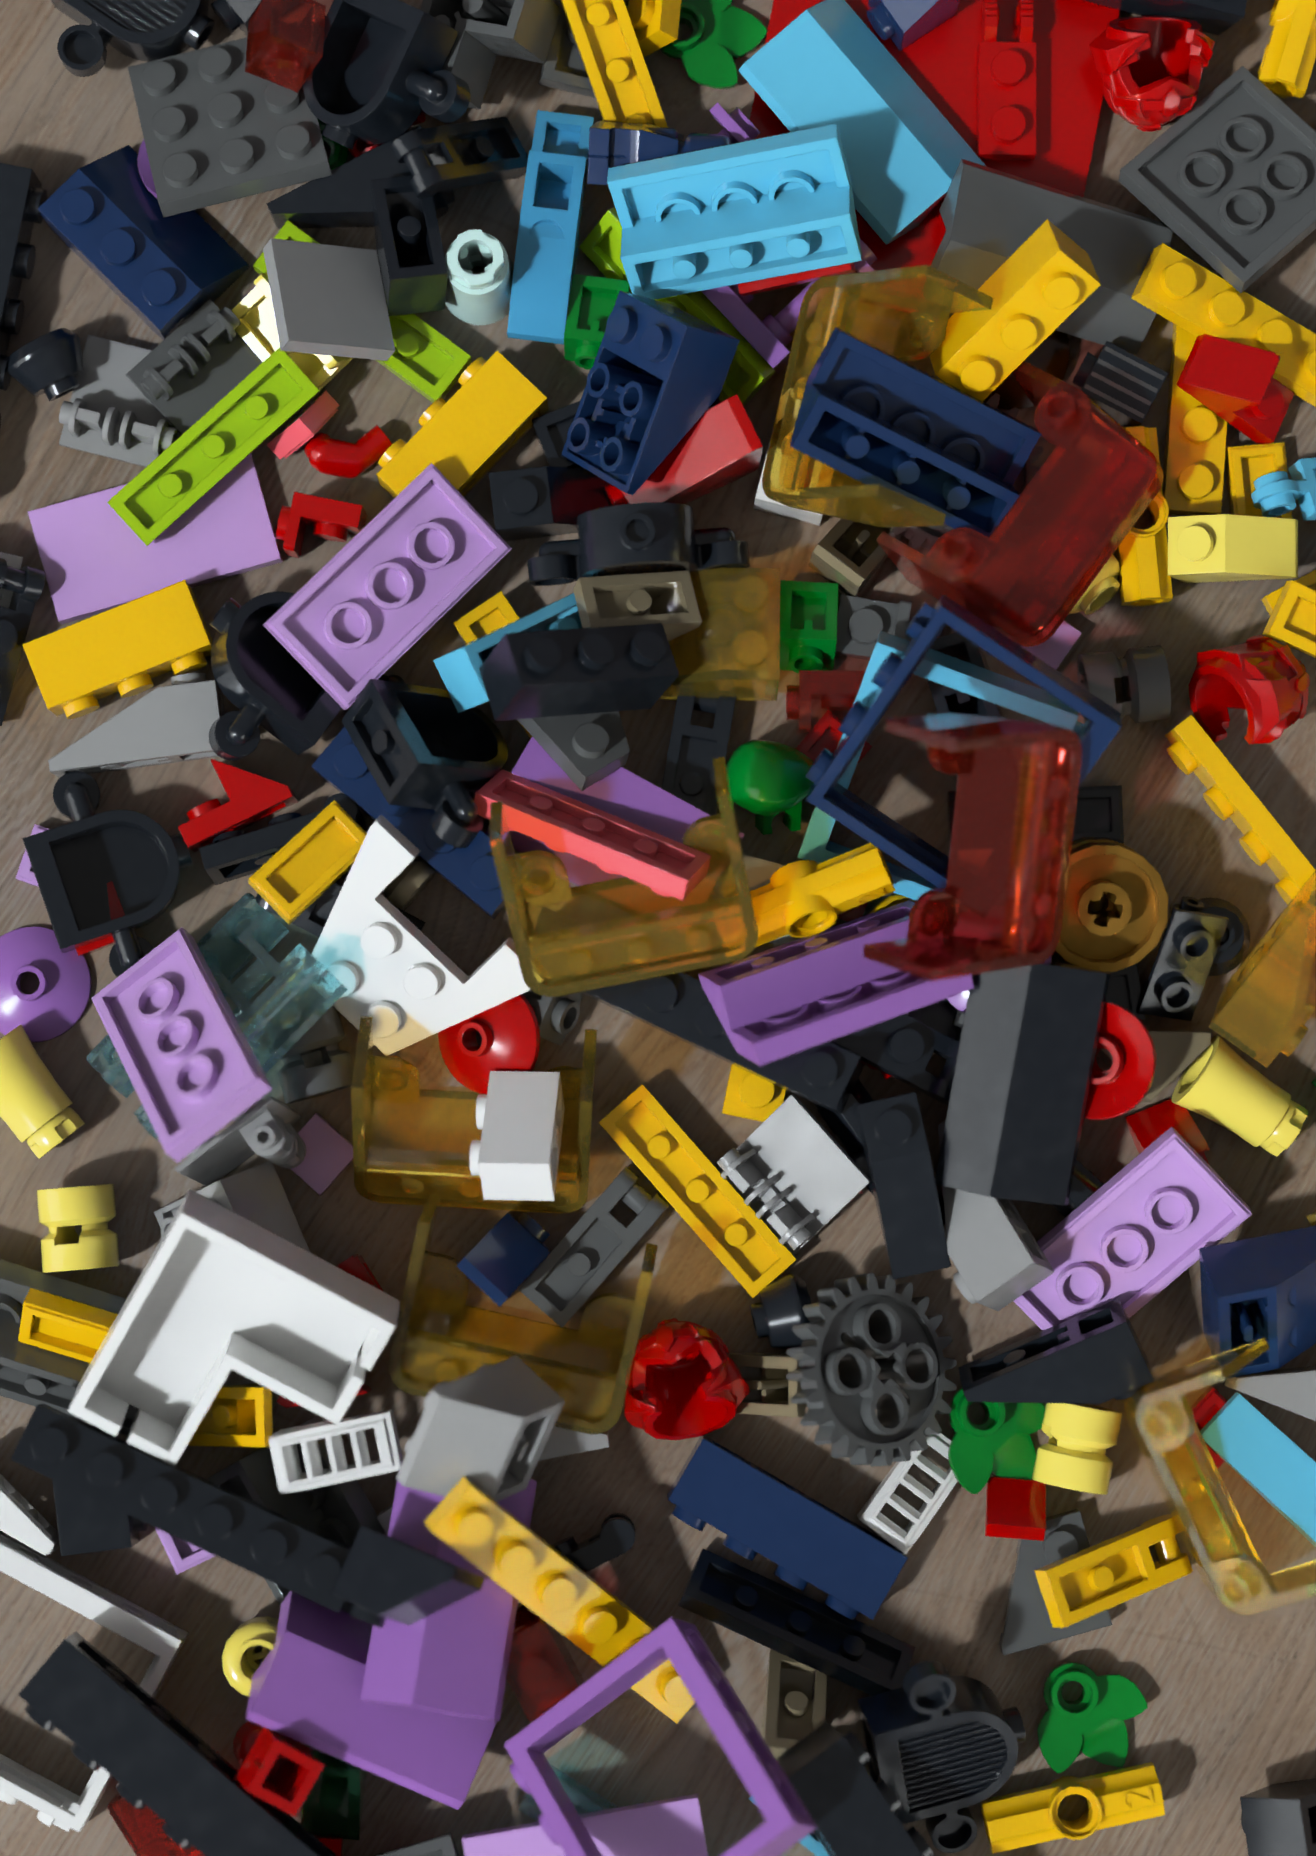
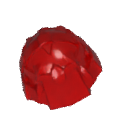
(1151, 67)
(1251, 677)
(682, 1382)

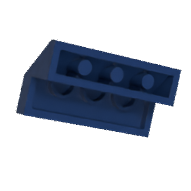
(911, 434)

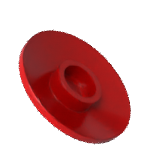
(508, 1043)
(1132, 1068)

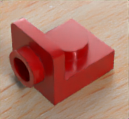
(329, 517)

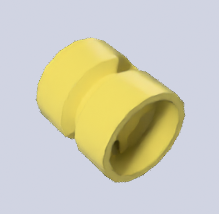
(84, 1206)
(1077, 1447)

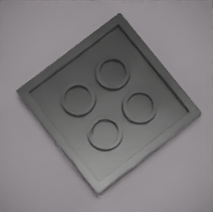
(222, 130)
(1232, 179)

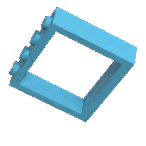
(956, 675)

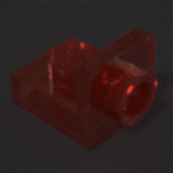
(834, 689)

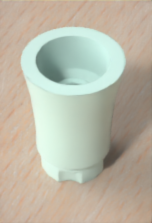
(483, 296)

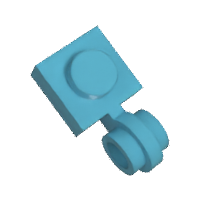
(1277, 493)

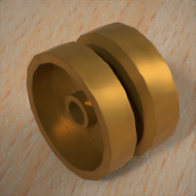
(1133, 909)

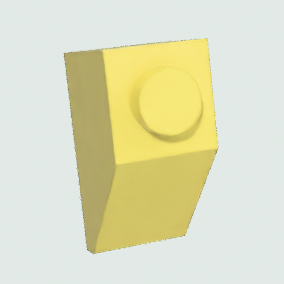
(1232, 548)

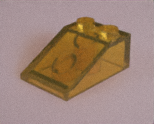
(737, 641)
(1271, 989)

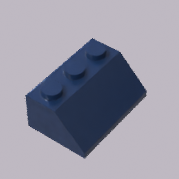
(150, 261)

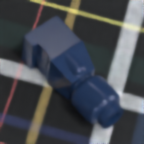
(628, 143)

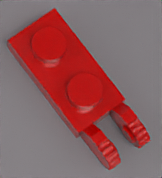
(1006, 87)

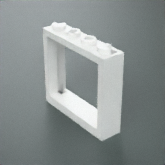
(115, 1613)

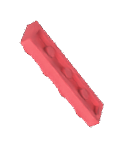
(595, 835)

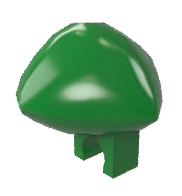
(770, 780)

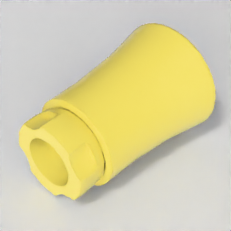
(31, 1098)
(1239, 1099)

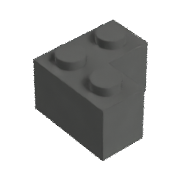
(491, 29)

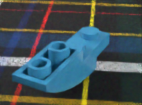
(549, 227)

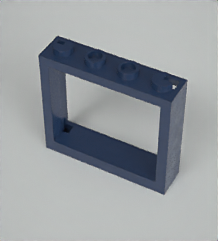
(891, 677)

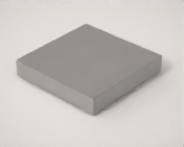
(328, 300)

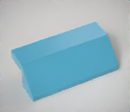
(893, 137)
(736, 213)

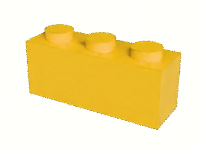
(1030, 299)
(469, 430)
(120, 650)

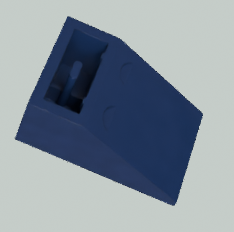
(646, 389)
(1260, 1292)

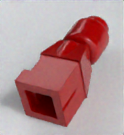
(274, 1767)

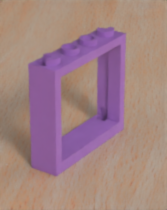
(683, 1645)

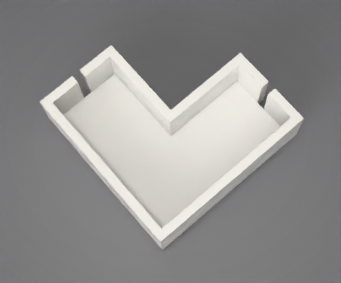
(223, 1301)

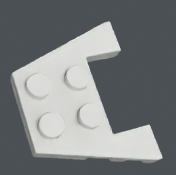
(392, 965)

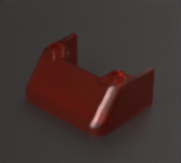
(1057, 528)
(1005, 847)

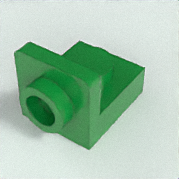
(587, 316)
(808, 625)

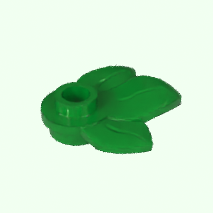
(716, 39)
(996, 1444)
(1092, 1721)

